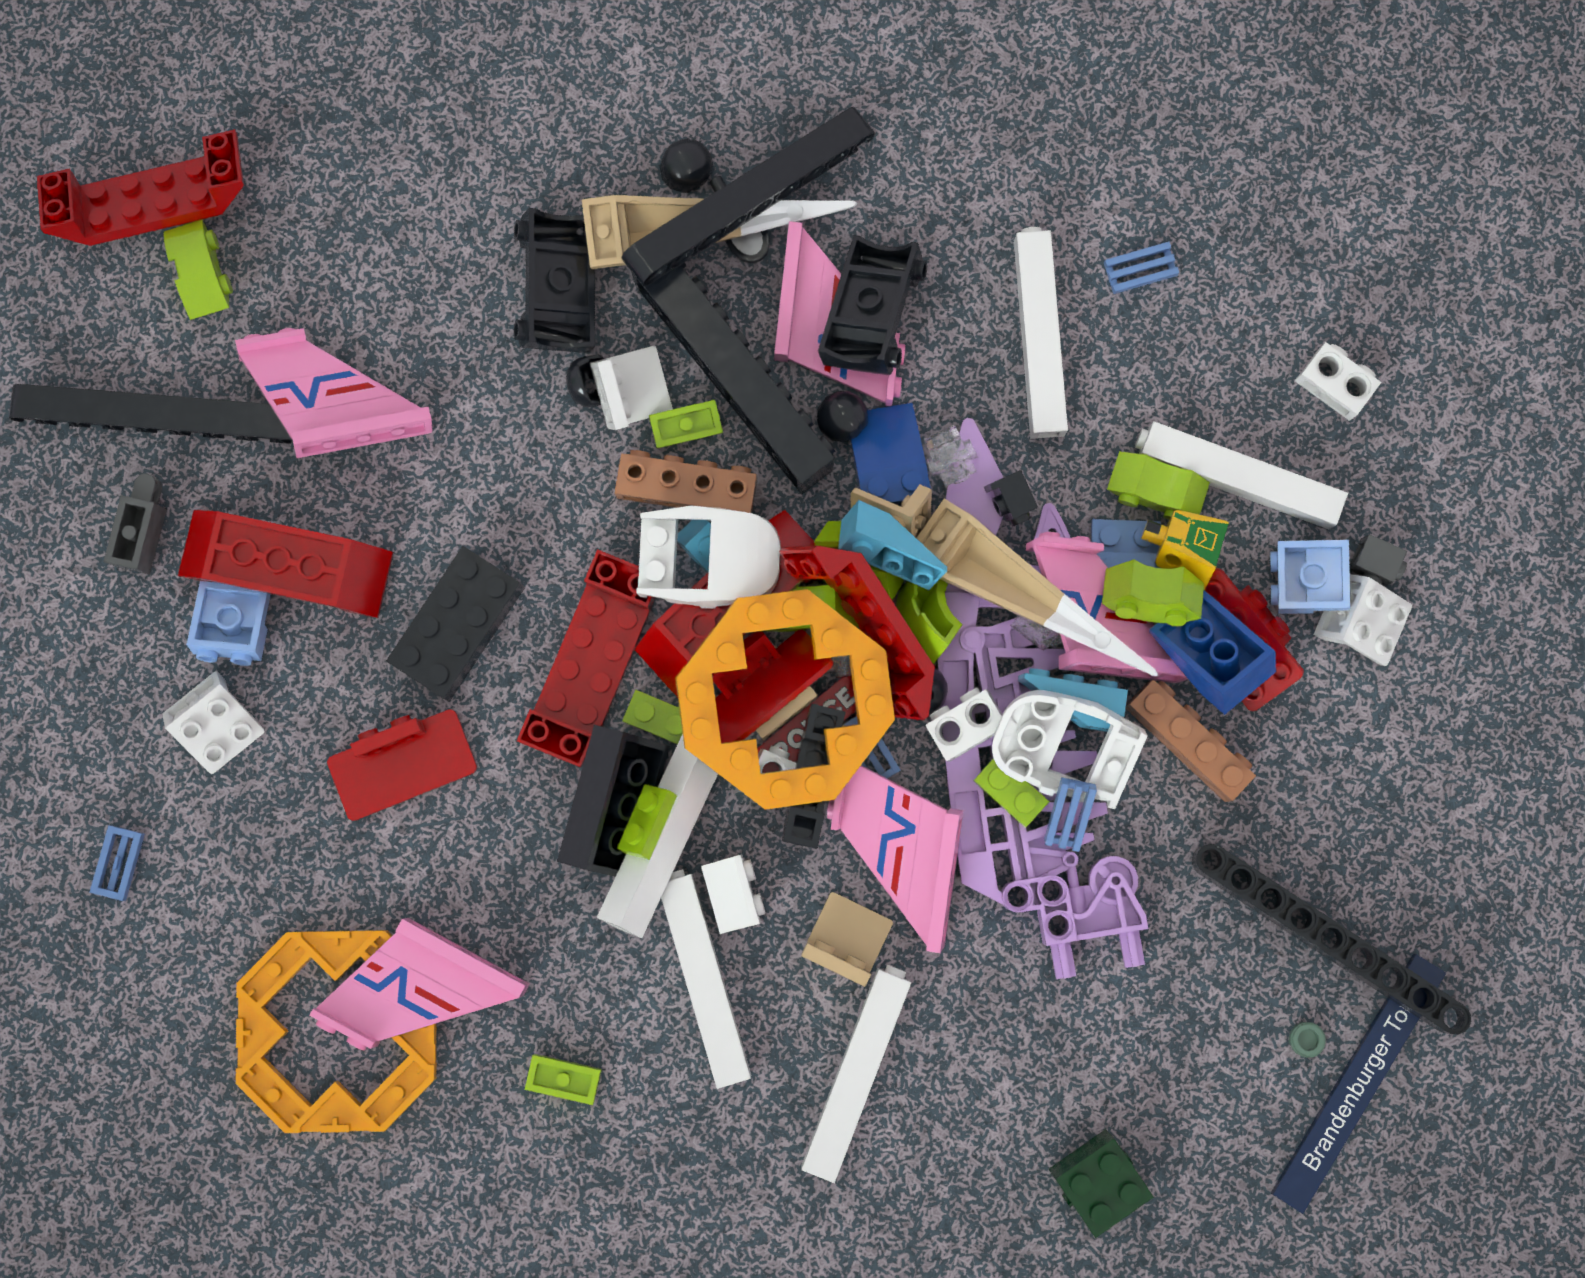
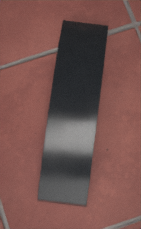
(805, 821)

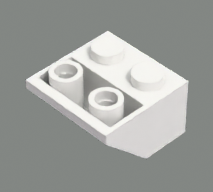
(732, 893)

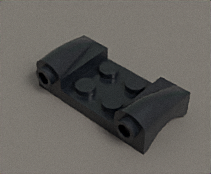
(557, 284)
(870, 306)

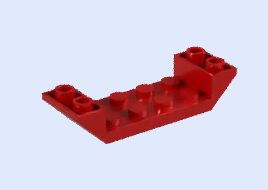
(142, 199)
(286, 562)
(877, 616)
(684, 627)
(589, 661)

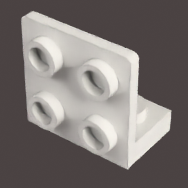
(631, 387)
(1370, 624)
(211, 723)

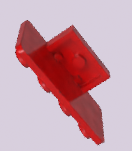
(1251, 610)
(767, 684)
(401, 763)

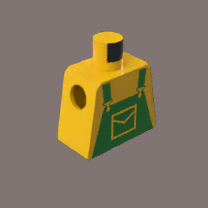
(1188, 542)

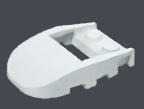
(741, 556)
(1034, 728)

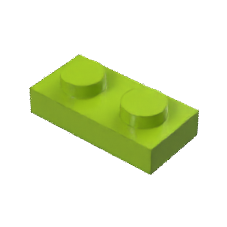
(685, 424)
(654, 716)
(1017, 798)
(647, 822)
(563, 1079)

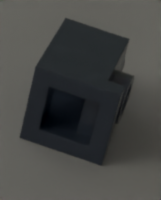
(1012, 498)

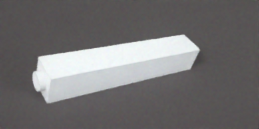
(1040, 333)
(1244, 475)
(643, 881)
(704, 981)
(856, 1073)

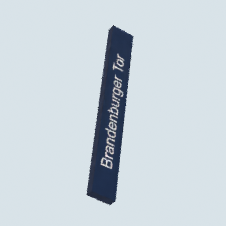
(1351, 1094)

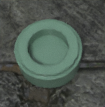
(1307, 1039)

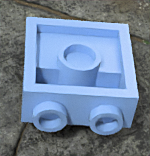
(1311, 576)
(228, 623)

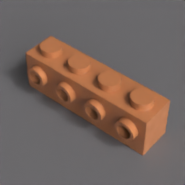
(683, 484)
(1190, 741)

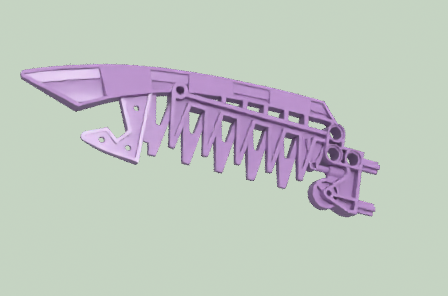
(1091, 910)

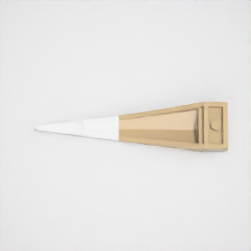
(621, 220)
(994, 572)

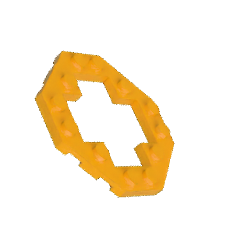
(845, 745)
(260, 1031)

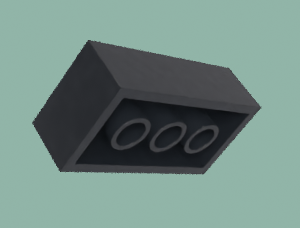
(455, 623)
(606, 795)

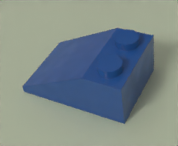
(890, 454)
(1218, 654)

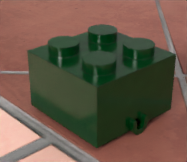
(1100, 1183)

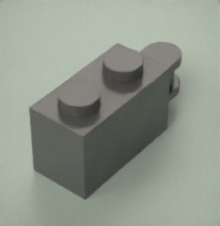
(137, 527)

